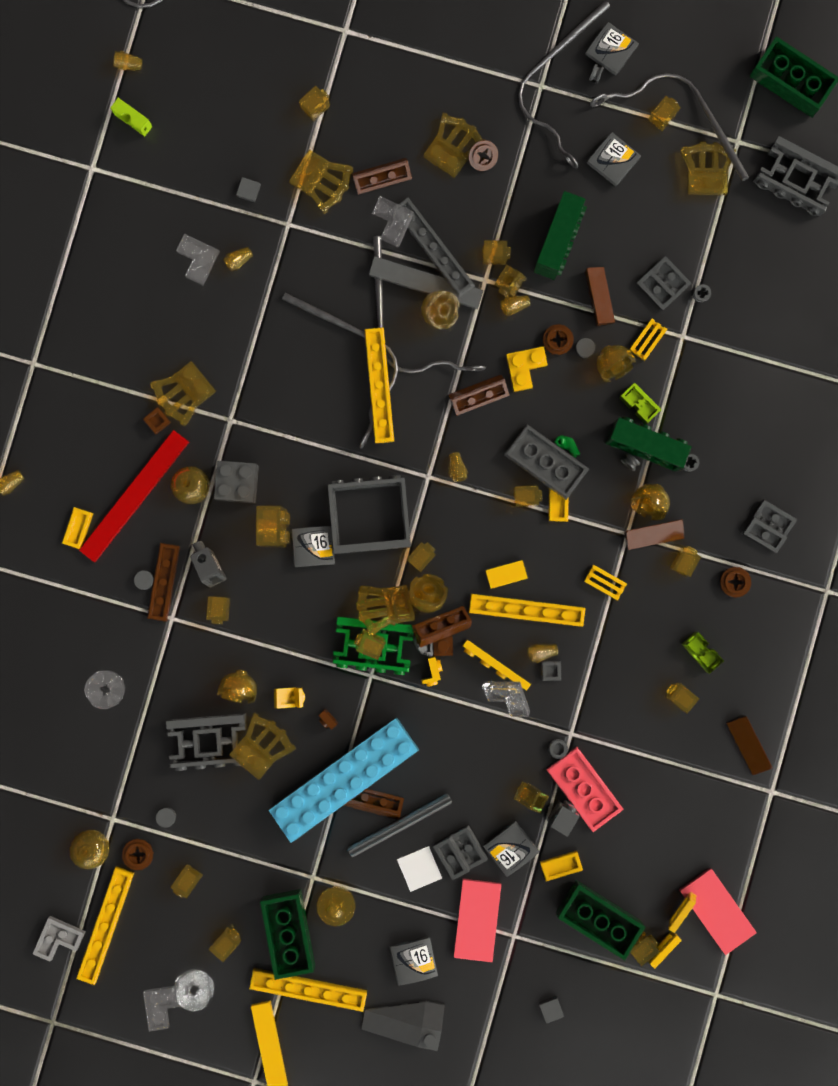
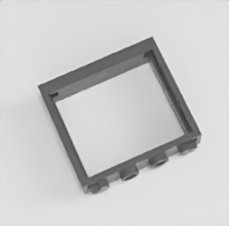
(358, 483)

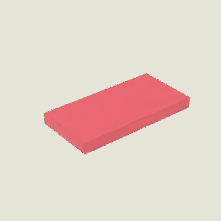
(584, 789)
(718, 911)
(477, 920)

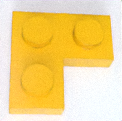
(520, 364)

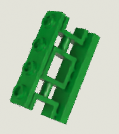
(371, 662)

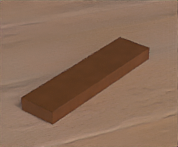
(163, 582)

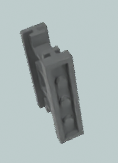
(808, 164)
(206, 725)

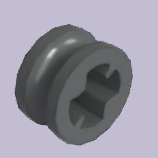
(596, 74)
(697, 297)
(630, 462)
(694, 466)

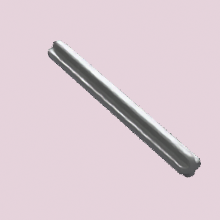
(399, 825)

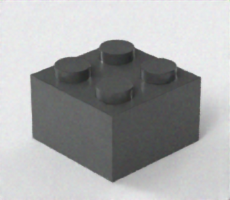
(236, 482)

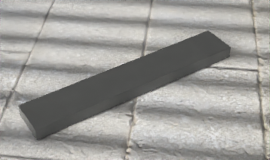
(437, 251)
(419, 280)

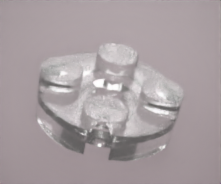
(96, 696)
(185, 983)

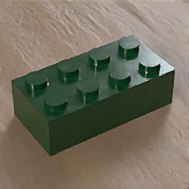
(794, 77)
(562, 230)
(648, 444)
(600, 920)
(287, 934)

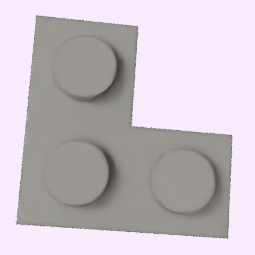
(56, 933)

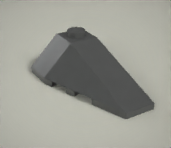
(409, 1023)

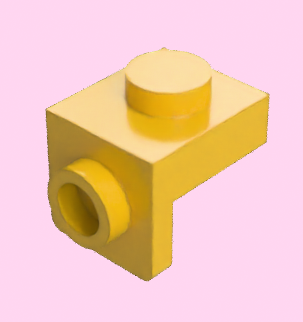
(435, 667)
(288, 697)

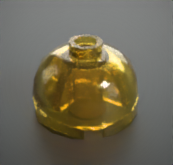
(440, 309)
(614, 362)
(197, 488)
(651, 500)
(427, 593)
(238, 687)
(97, 848)

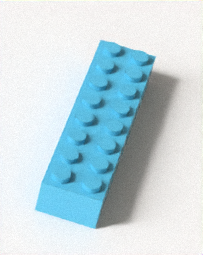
(343, 780)

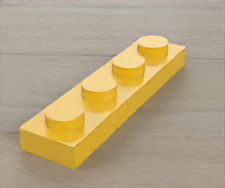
(488, 661)

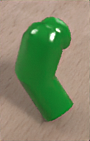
(568, 444)

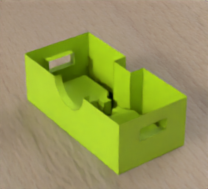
(131, 117)
(641, 402)
(701, 653)

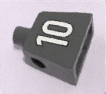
(207, 565)

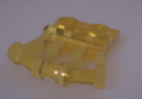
(445, 154)
(310, 173)
(706, 180)
(192, 383)
(397, 606)
(252, 755)

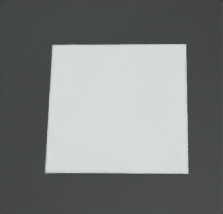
(419, 868)

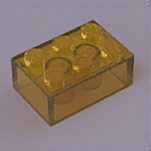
(272, 527)

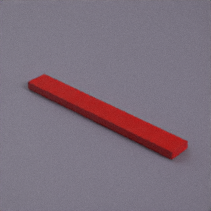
(134, 496)

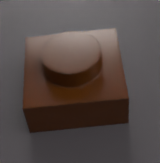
(157, 420)
(444, 647)
(327, 719)

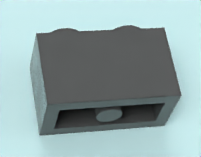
(563, 817)

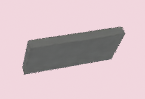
(546, 462)

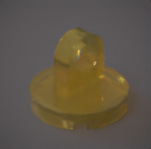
(336, 906)

